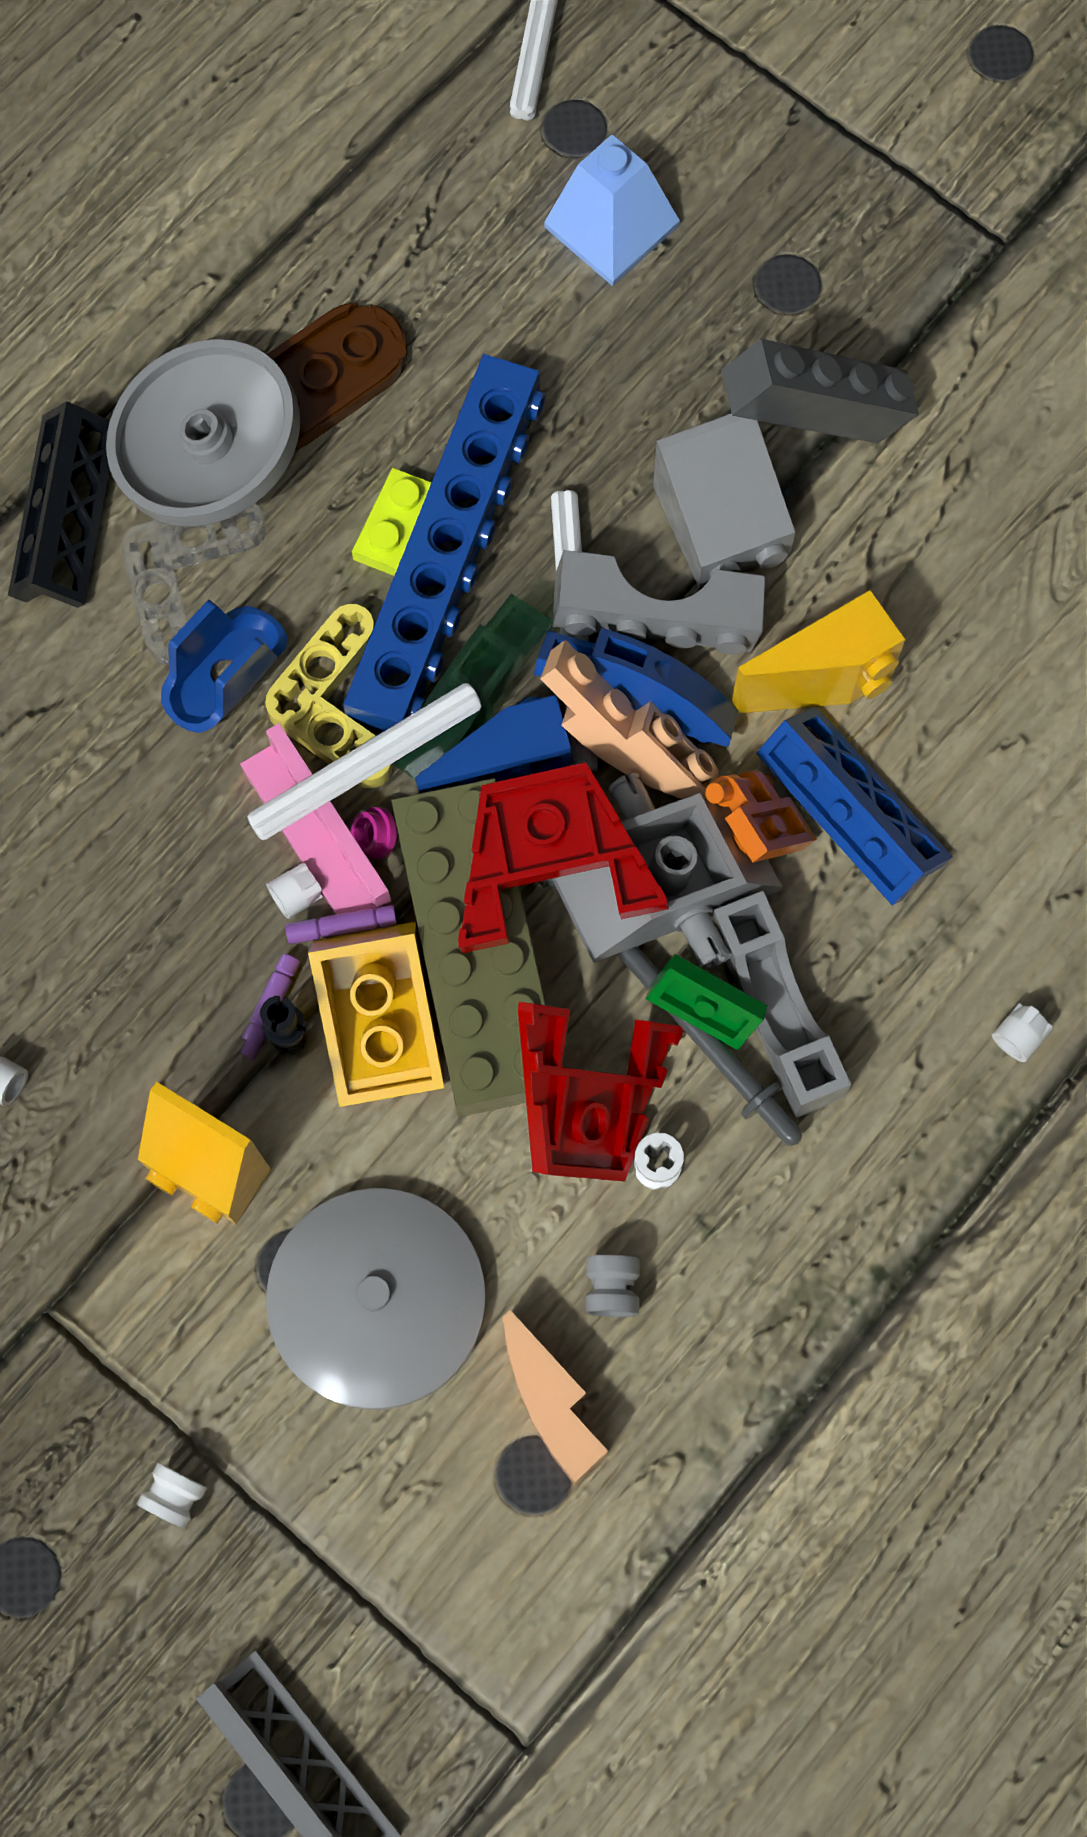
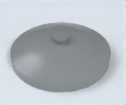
(203, 432)
(376, 1299)

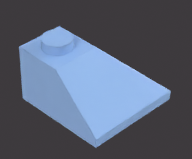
(612, 211)

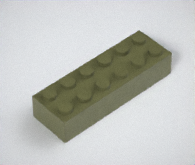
(474, 990)

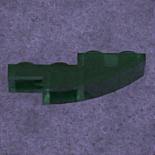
(489, 665)

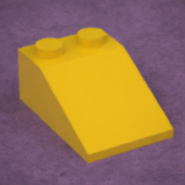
(824, 664)
(376, 1013)
(199, 1156)

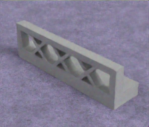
(272, 1768)

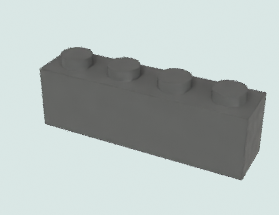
(819, 391)

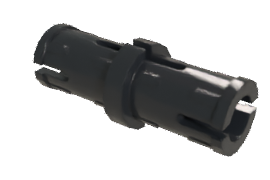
(283, 1024)

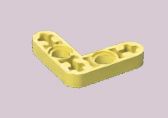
(314, 708)

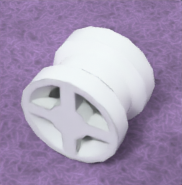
(171, 1496)

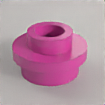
(375, 832)

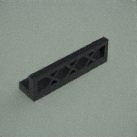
(46, 503)

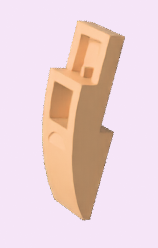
(625, 738)

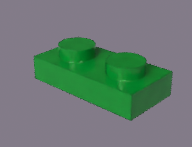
(706, 1002)

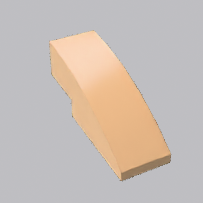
(549, 1400)

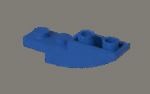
(653, 676)

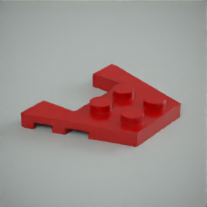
(543, 831)
(584, 1118)

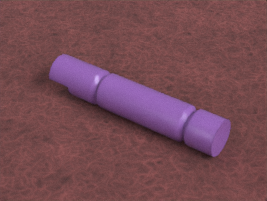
(341, 924)
(277, 986)

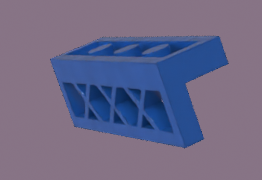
(848, 805)

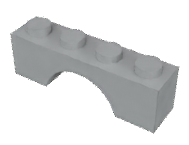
(597, 596)
(790, 1036)

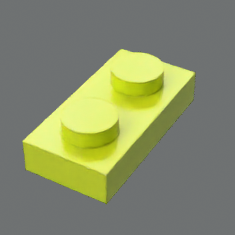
(391, 522)

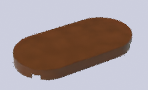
(341, 364)

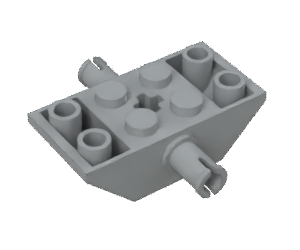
(692, 861)

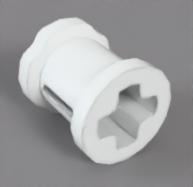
(653, 1145)

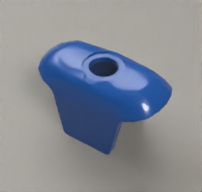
(211, 636)

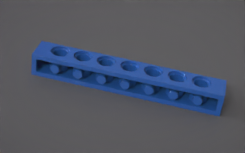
(495, 390)

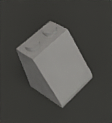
(723, 497)

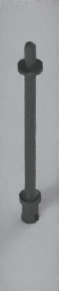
(759, 1099)

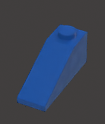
(508, 746)

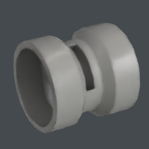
(612, 1283)

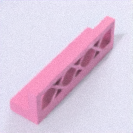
(321, 836)

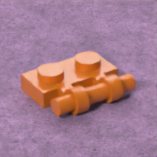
(760, 819)

